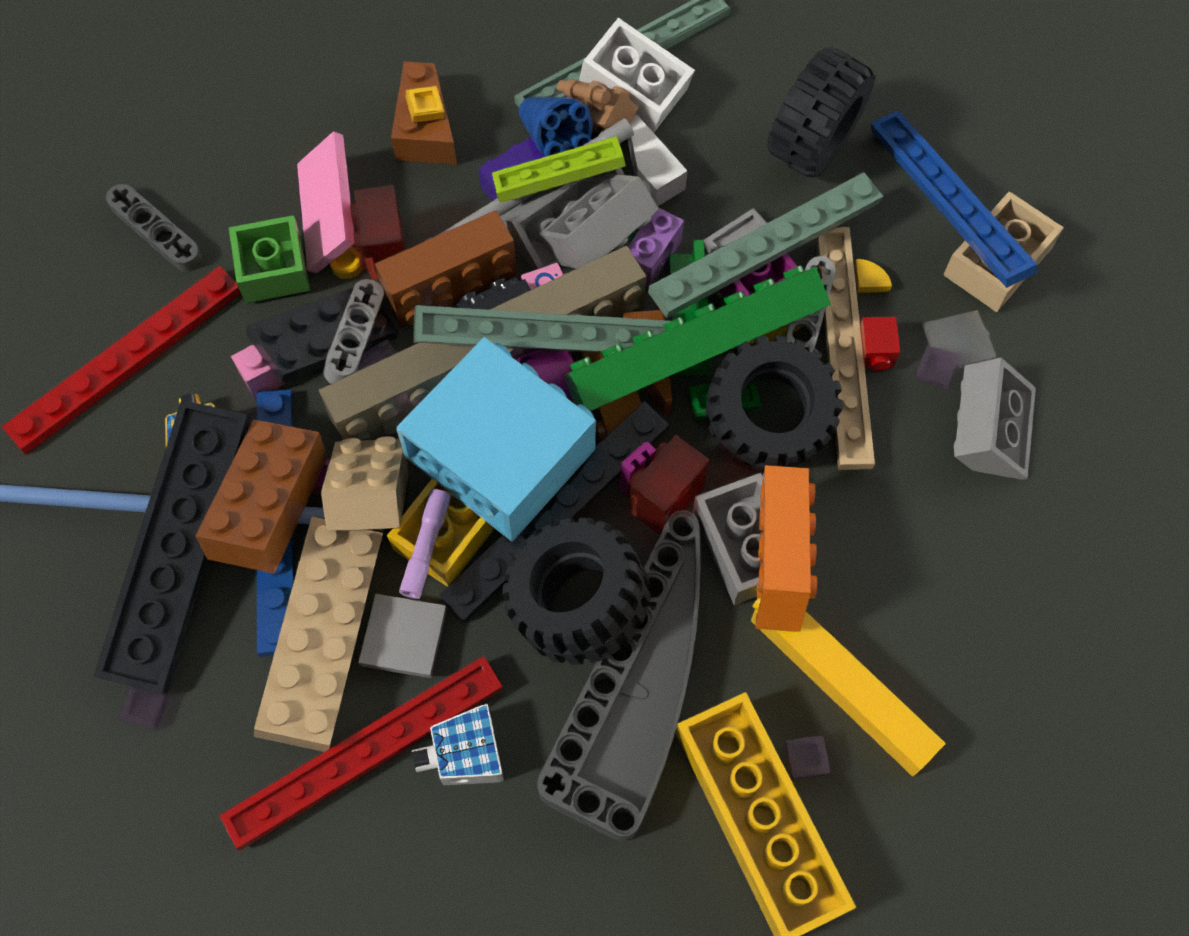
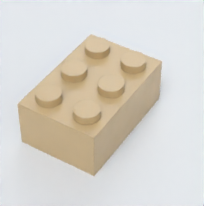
(1028, 227)
(365, 485)

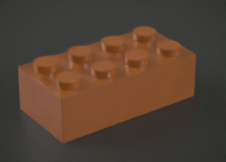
(448, 267)
(262, 496)

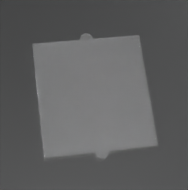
(961, 335)

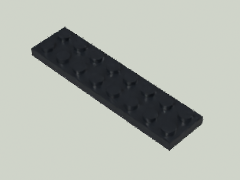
(167, 557)

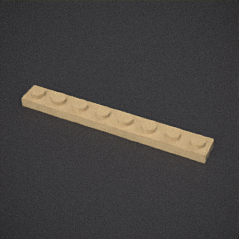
(845, 353)

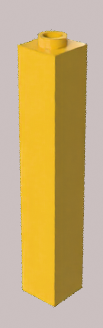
(858, 693)

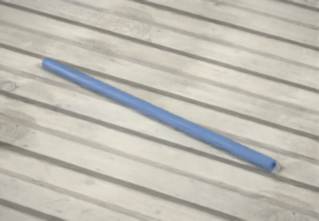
(99, 500)

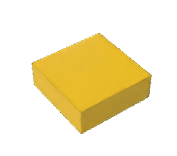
(424, 104)

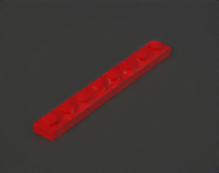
(121, 360)
(359, 754)

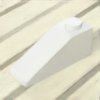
(655, 163)

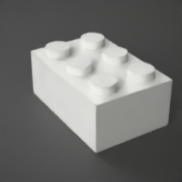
(639, 67)

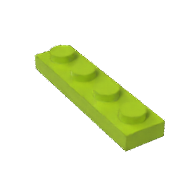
(558, 169)

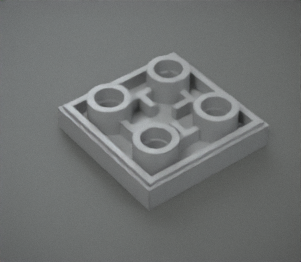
(403, 636)

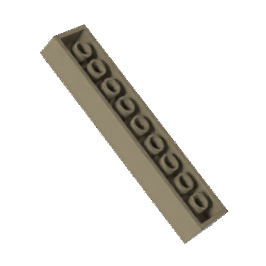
(389, 390)

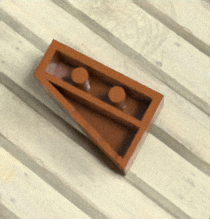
(423, 140)

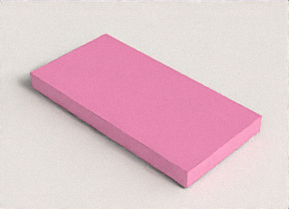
(325, 203)

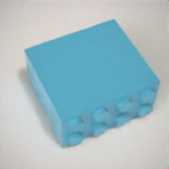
(498, 437)

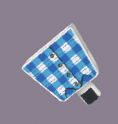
(462, 750)

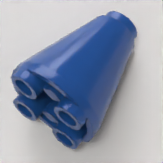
(556, 123)

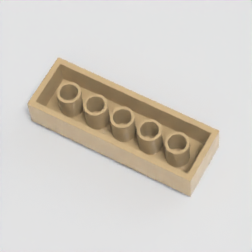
(318, 637)

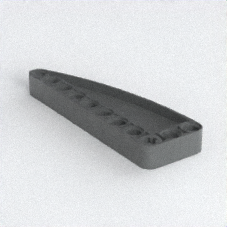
(639, 718)

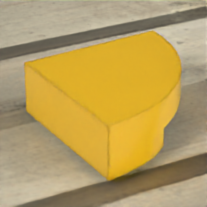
(871, 277)

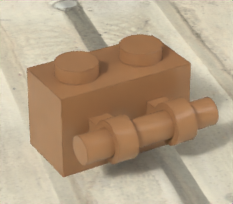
(605, 104)

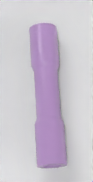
(418, 565)

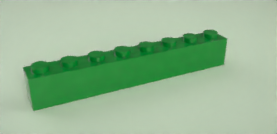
(697, 339)

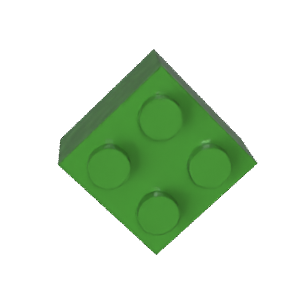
(269, 259)

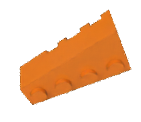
(785, 548)

